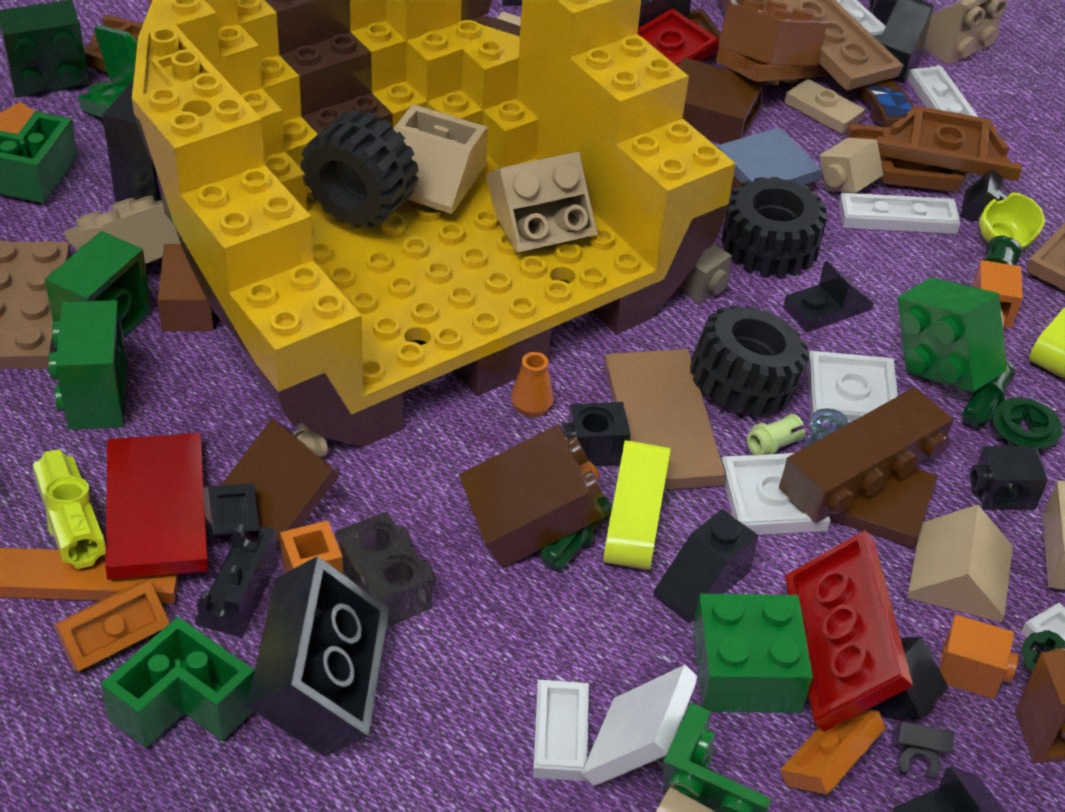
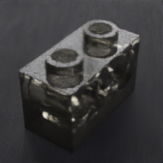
(384, 564)

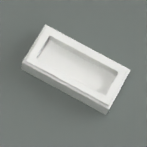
(561, 730)

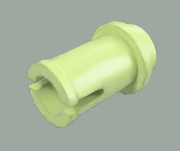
(768, 438)

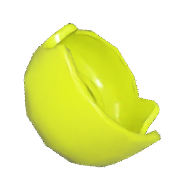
(1013, 217)

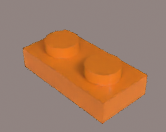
(111, 625)
(830, 754)

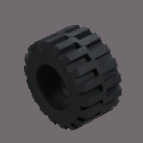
(359, 169)
(774, 226)
(749, 360)

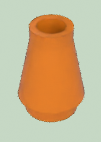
(533, 388)

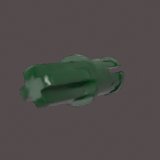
(987, 398)
(562, 551)

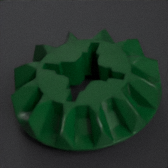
(1039, 418)

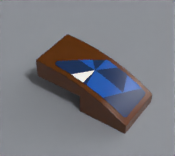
(887, 101)

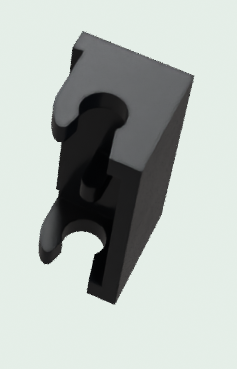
(239, 583)

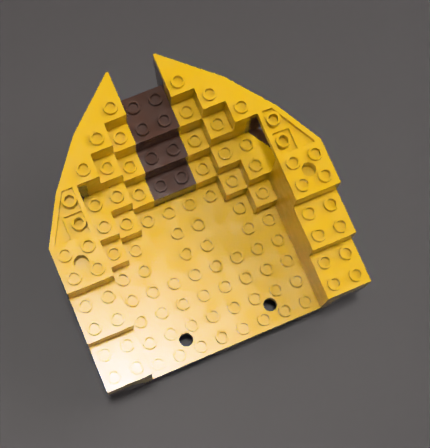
(360, 315)

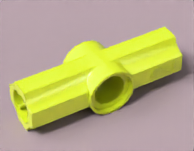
(68, 509)

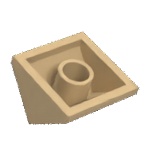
(962, 564)

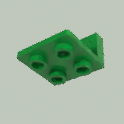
(119, 57)
(687, 769)

